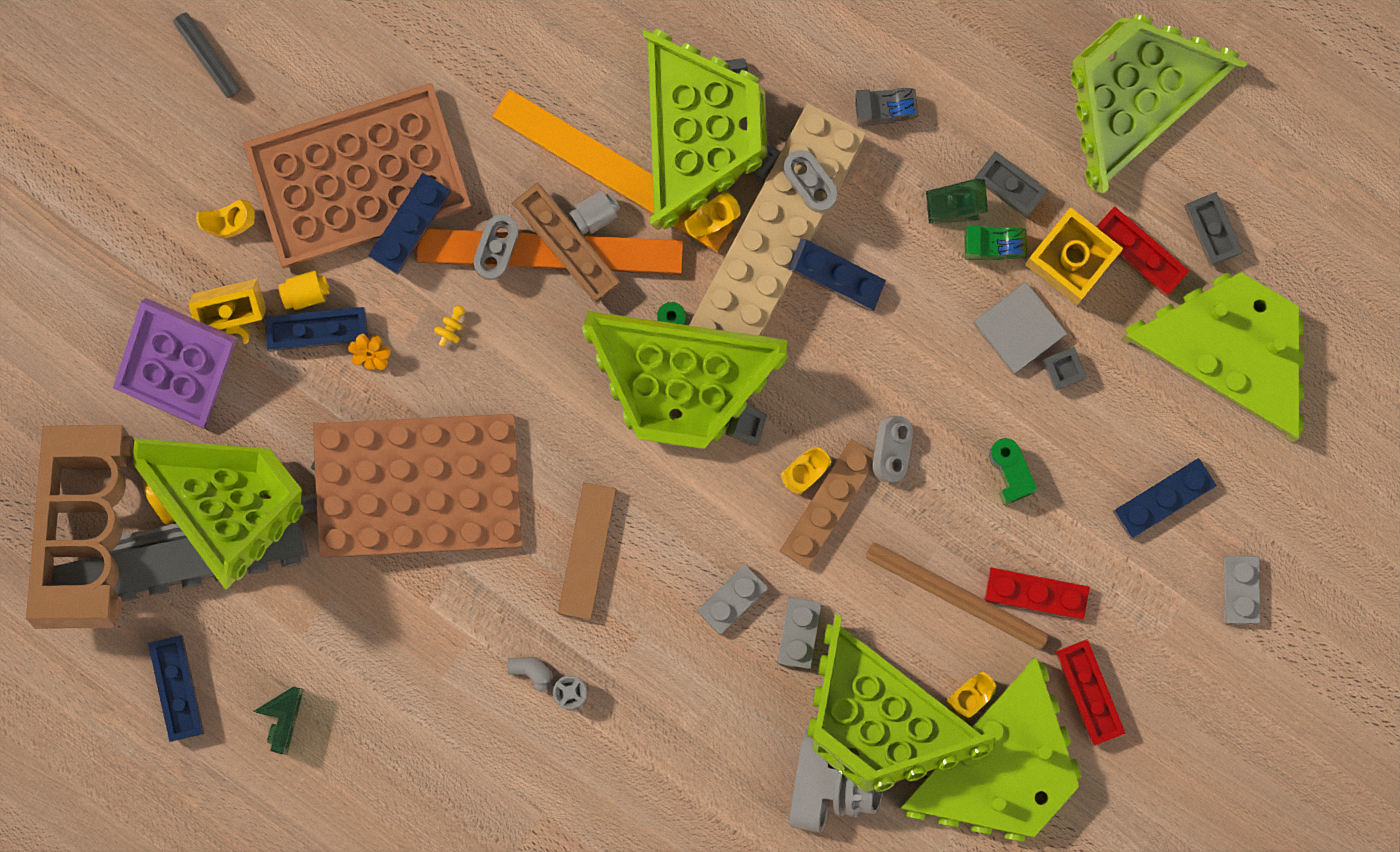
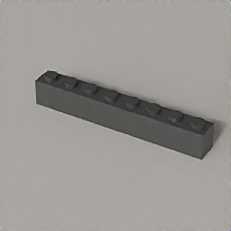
(174, 563)

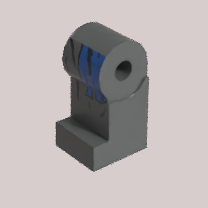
(885, 106)

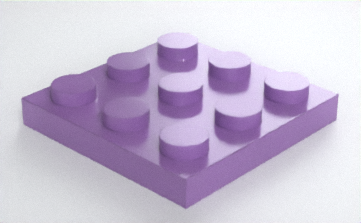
(174, 362)

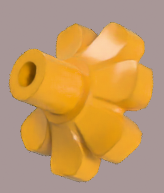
(369, 352)

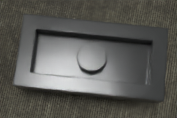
(1011, 184)
(1213, 229)

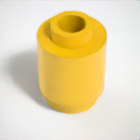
(304, 290)

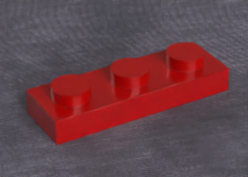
(1143, 252)
(1036, 593)
(1090, 692)

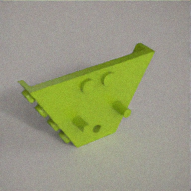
(1139, 90)
(697, 126)
(1234, 348)
(681, 368)
(217, 499)
(884, 719)
(1003, 785)

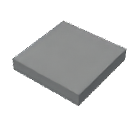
(1019, 328)

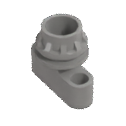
(817, 785)

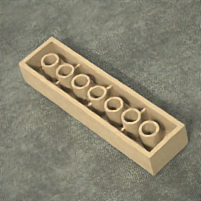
(760, 256)

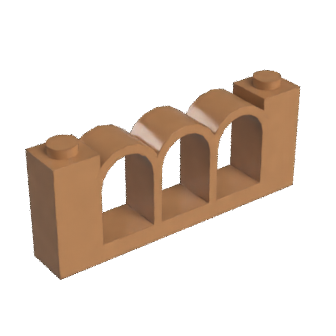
(94, 603)

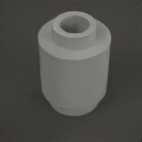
(595, 212)

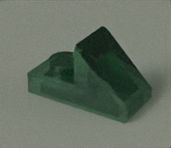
(957, 202)
(286, 709)

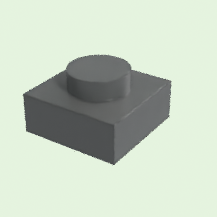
(1064, 369)
(747, 426)

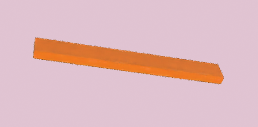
(618, 253)

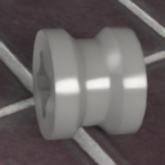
(566, 689)

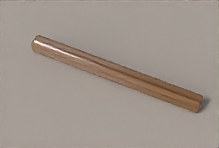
(957, 596)

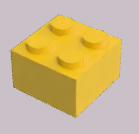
(1073, 256)

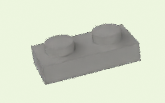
(1241, 590)
(732, 599)
(799, 633)

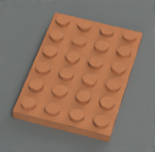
(350, 173)
(416, 485)

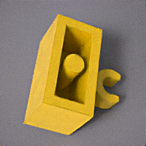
(230, 307)

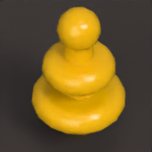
(451, 325)

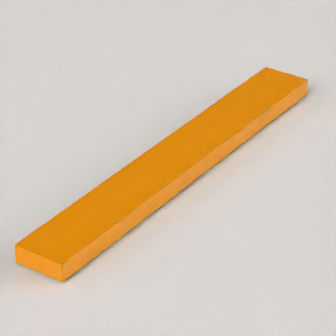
(590, 158)

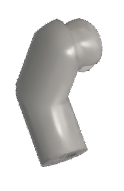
(534, 668)

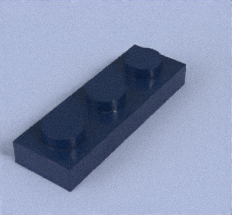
(409, 223)
(837, 274)
(315, 328)
(1164, 498)
(176, 688)

